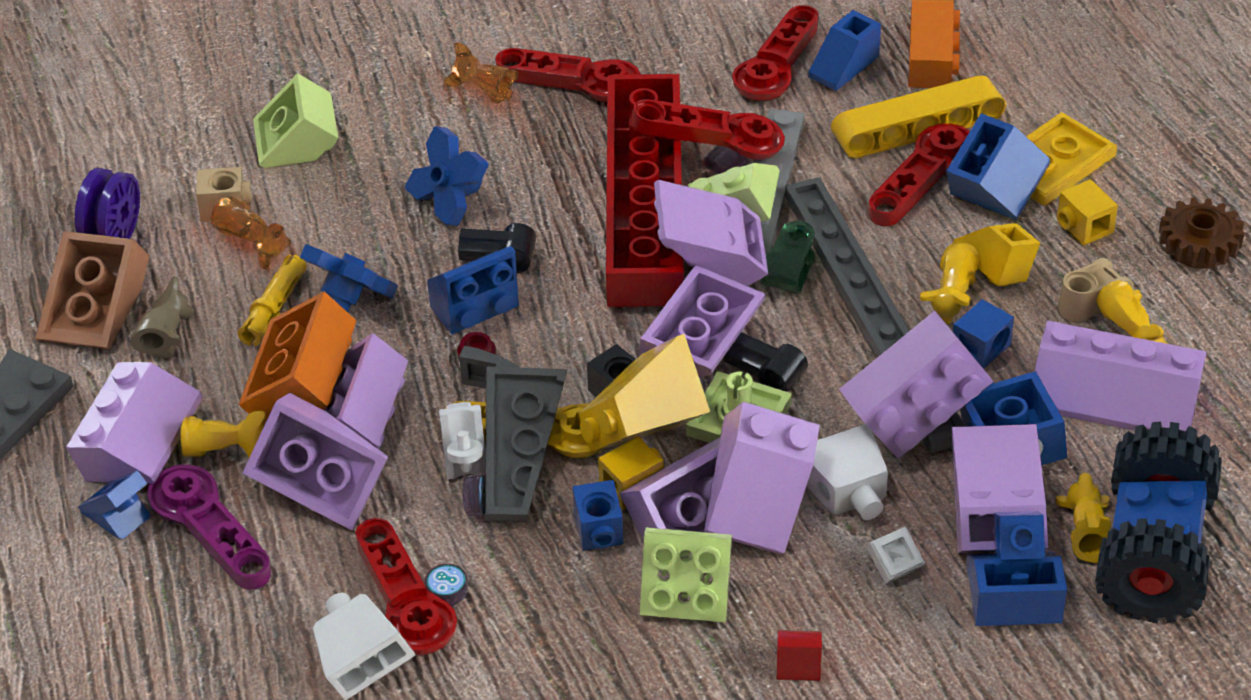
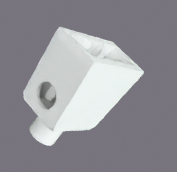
(849, 473)
(357, 644)

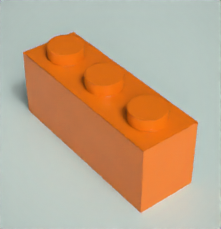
(933, 42)

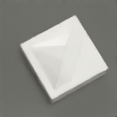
(895, 555)

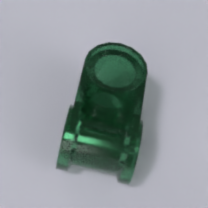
(790, 257)

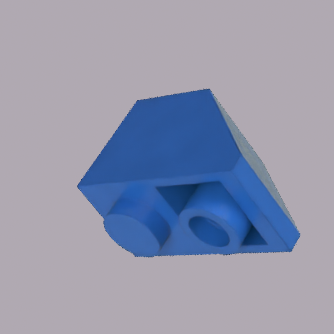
(846, 50)

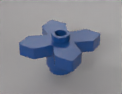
(448, 177)
(346, 277)

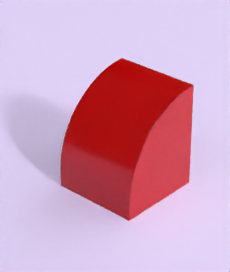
(799, 655)

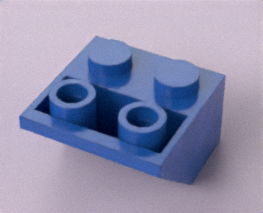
(996, 167)
(475, 290)
(1016, 589)

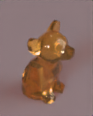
(492, 79)
(236, 219)

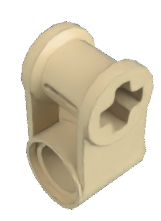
(1082, 287)

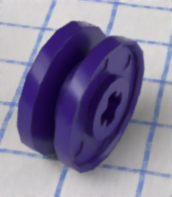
(107, 204)

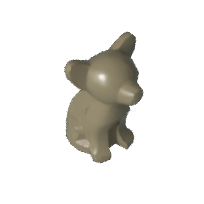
(157, 327)

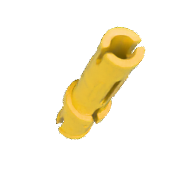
(272, 300)

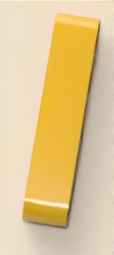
(903, 118)

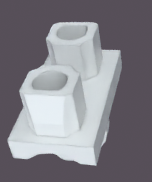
(462, 439)

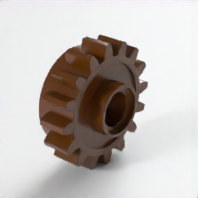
(1201, 233)

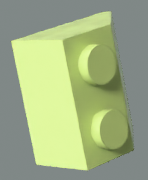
(295, 124)
(750, 184)

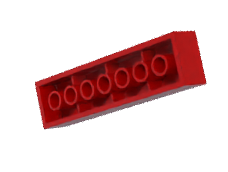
(637, 263)

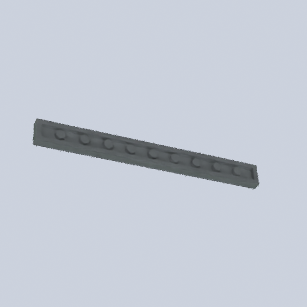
(856, 281)

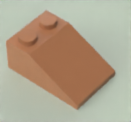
(91, 289)

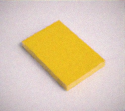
(1072, 152)

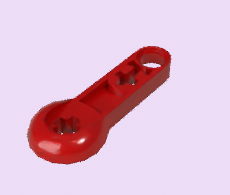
(564, 70)
(769, 72)
(744, 133)
(918, 173)
(405, 591)

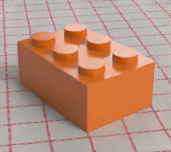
(300, 355)

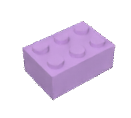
(915, 385)

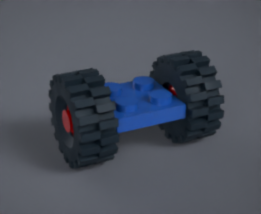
(1155, 549)

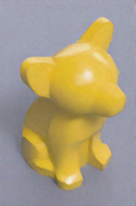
(959, 269)
(1123, 306)
(210, 435)
(1088, 517)

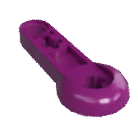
(208, 521)

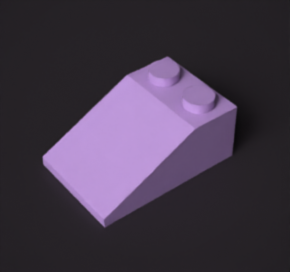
(315, 461)
(760, 476)

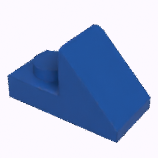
(117, 506)

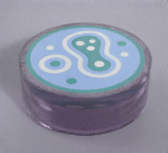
(474, 495)
(447, 582)

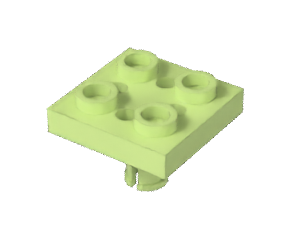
(727, 393)
(671, 553)

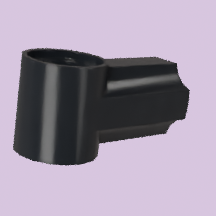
(478, 243)
(771, 365)

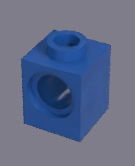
(985, 331)
(598, 515)
(1019, 535)

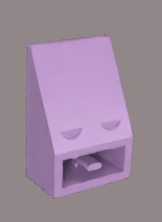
(711, 231)
(994, 473)

